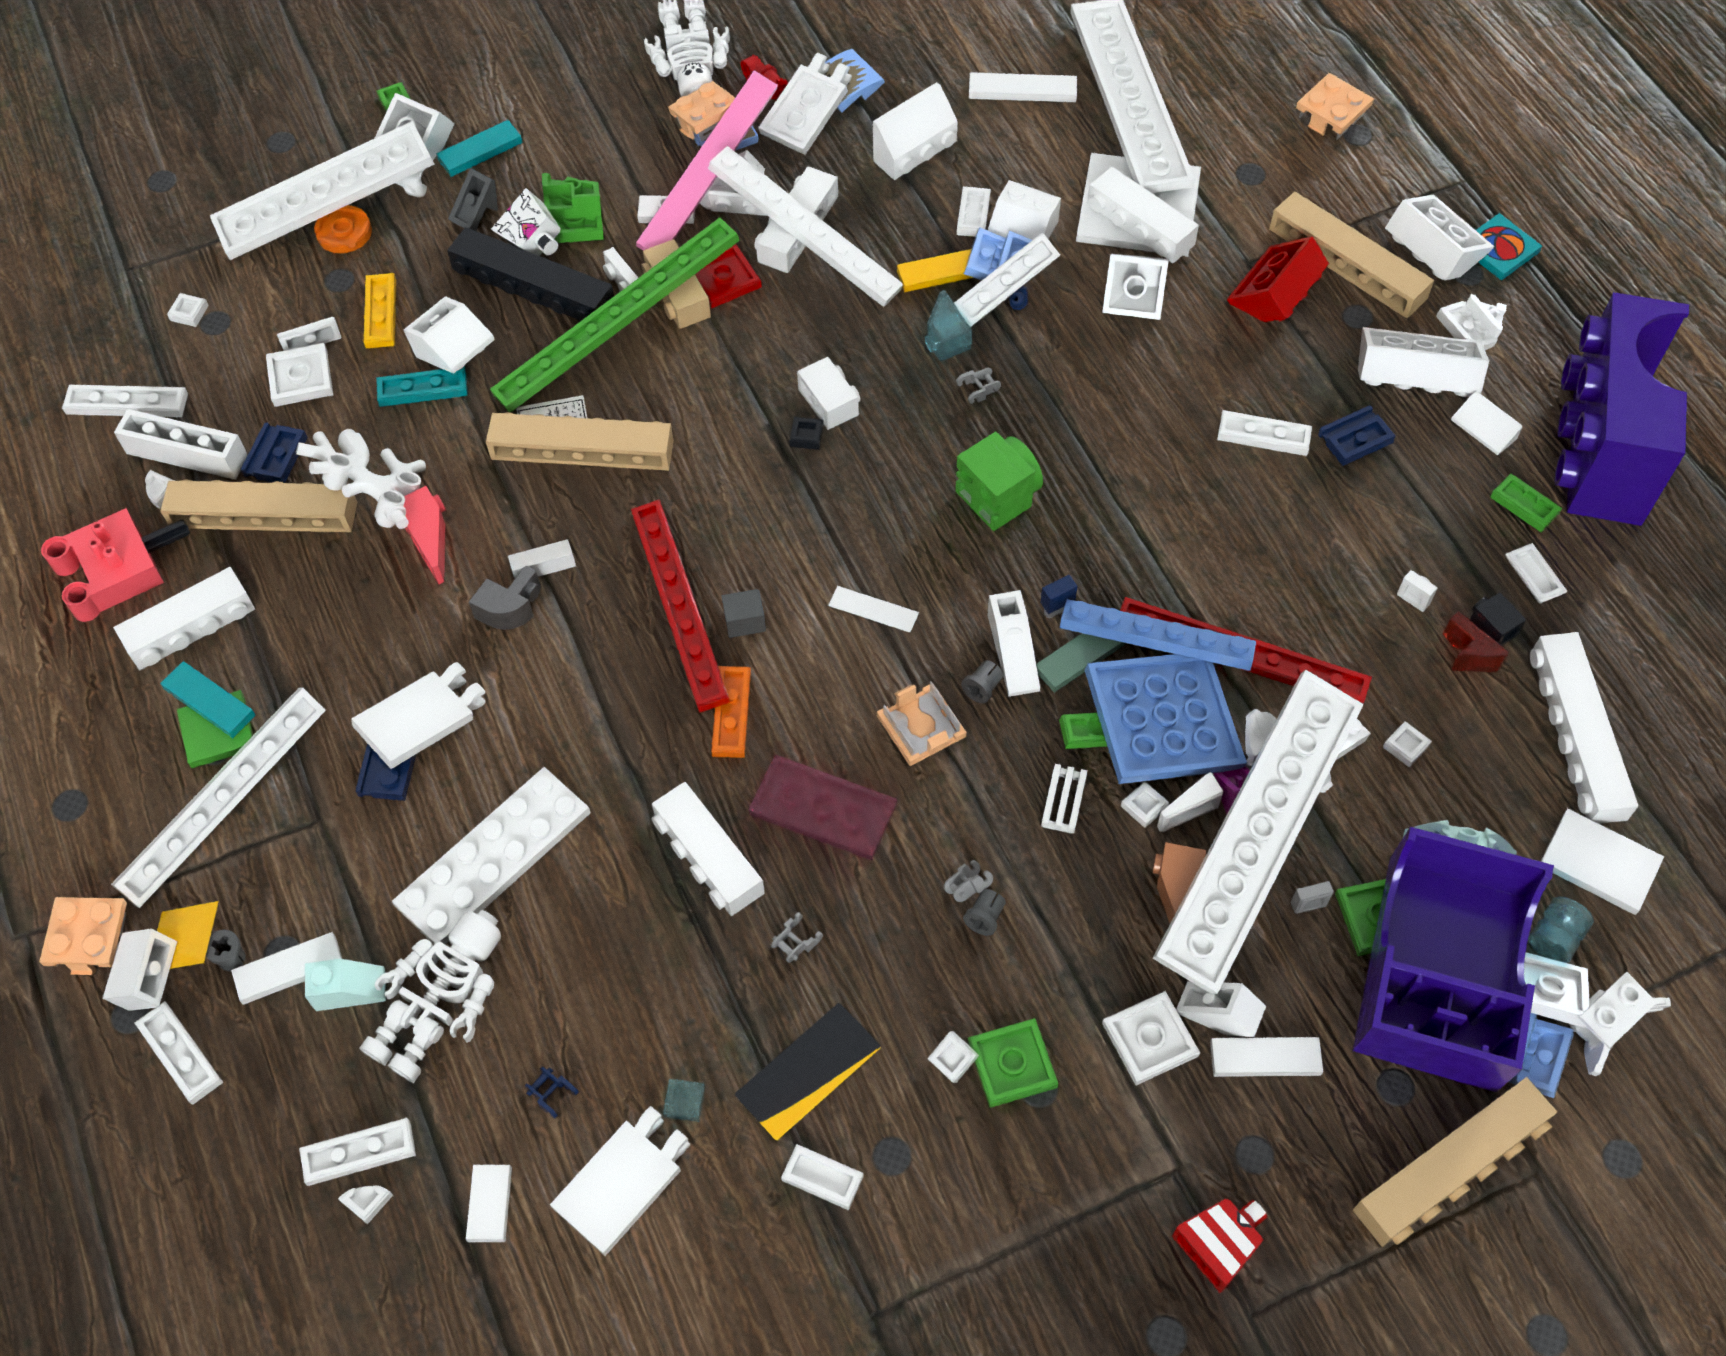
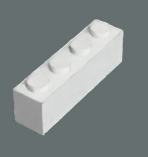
(1142, 214)
(776, 245)
(181, 444)
(184, 618)
(707, 849)

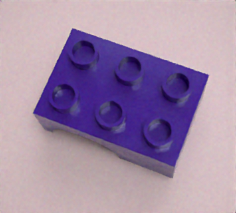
(1621, 420)
(1450, 960)

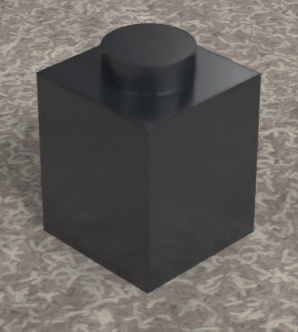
(1497, 618)

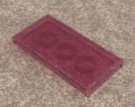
(823, 807)

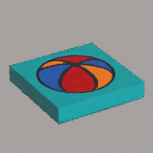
(1510, 249)

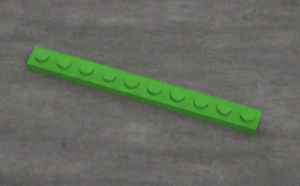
(614, 315)

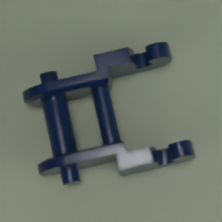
(560, 1082)

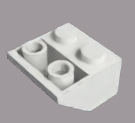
(448, 335)

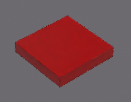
(728, 277)

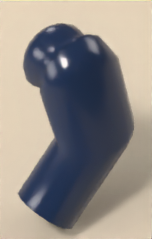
(1019, 299)

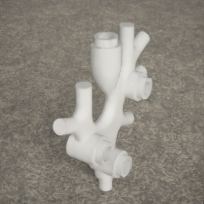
(387, 489)

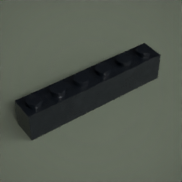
(527, 275)

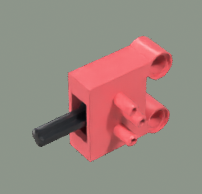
(113, 559)

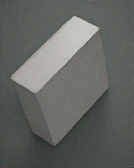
(1311, 897)

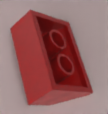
(1280, 280)

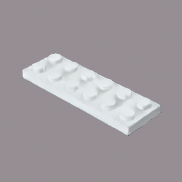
(492, 856)

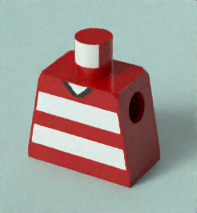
(1221, 1239)

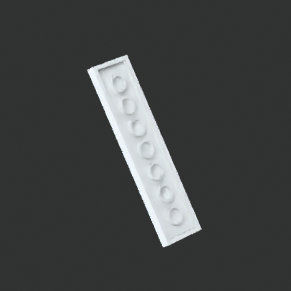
(321, 190)

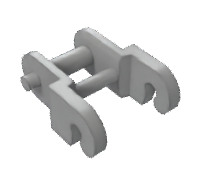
(971, 377)
(967, 882)
(802, 945)

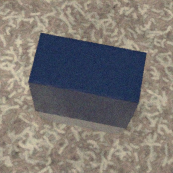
(1055, 595)

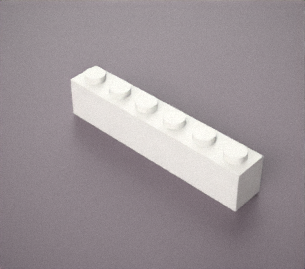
(1583, 729)

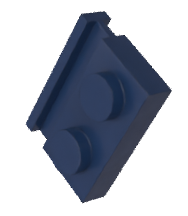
(1356, 435)
(273, 453)
(382, 782)

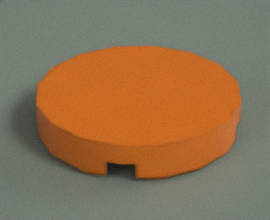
(343, 230)

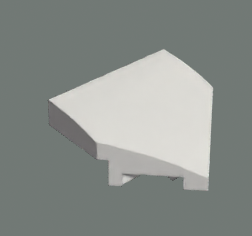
(1473, 320)

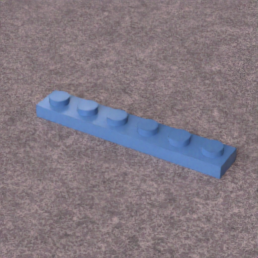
(1158, 634)

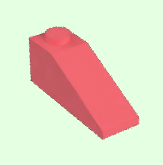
(427, 529)

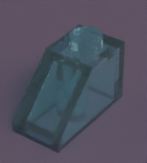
(947, 329)

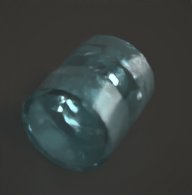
(1561, 929)

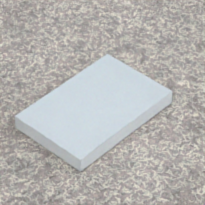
(1602, 861)

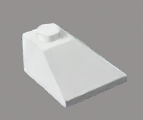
(1135, 286)

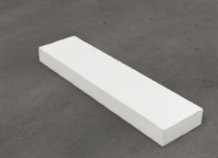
(1023, 87)
(1006, 279)
(117, 399)

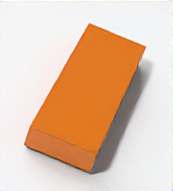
(732, 718)

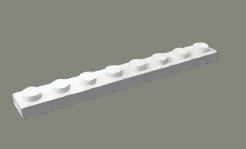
(805, 226)
(218, 798)

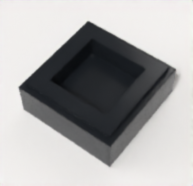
(806, 433)

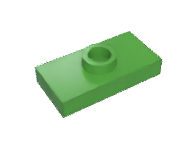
(1526, 502)
(1082, 731)

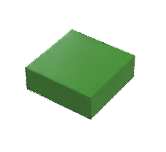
(386, 94)

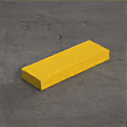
(933, 271)
(380, 310)

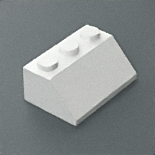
(914, 132)
(1437, 236)

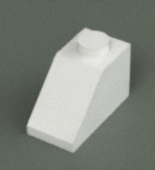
(1230, 1011)

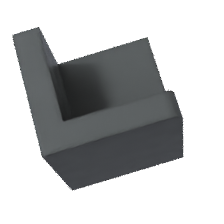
(743, 613)

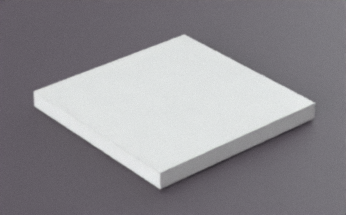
(1099, 230)

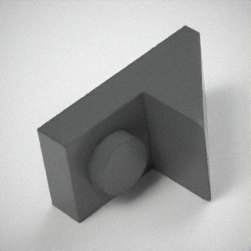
(474, 197)

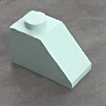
(342, 984)

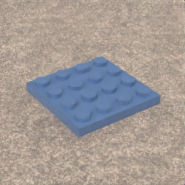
(1164, 717)

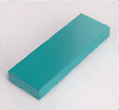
(479, 148)
(421, 387)
(208, 699)

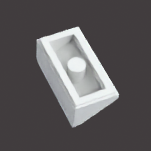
(310, 334)
(1487, 423)
(544, 559)

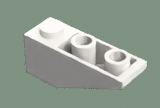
(1013, 642)

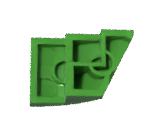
(574, 207)

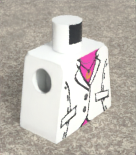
(529, 225)

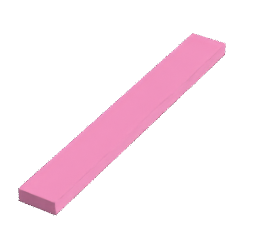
(697, 177)

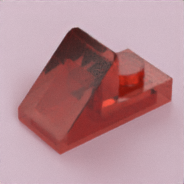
(1478, 649)

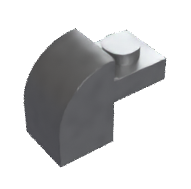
(506, 607)

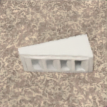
(1196, 801)

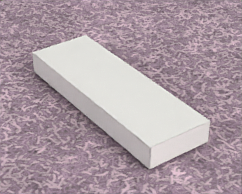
(1264, 433)
(282, 968)
(178, 1053)
(1266, 1056)
(357, 1151)

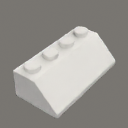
(1422, 361)

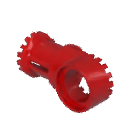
(770, 72)

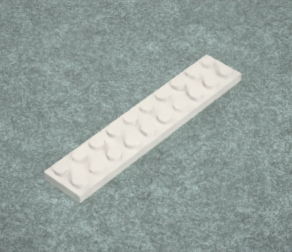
(1132, 96)
(1258, 833)

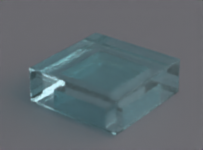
(684, 1100)

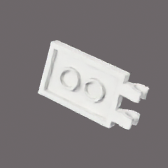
(806, 104)
(418, 715)
(620, 1182)

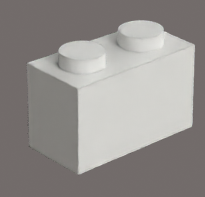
(828, 392)
(140, 969)

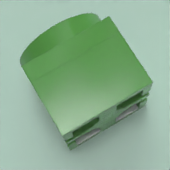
(998, 479)

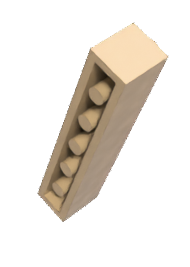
(1354, 255)
(580, 441)
(258, 506)
(1454, 1162)

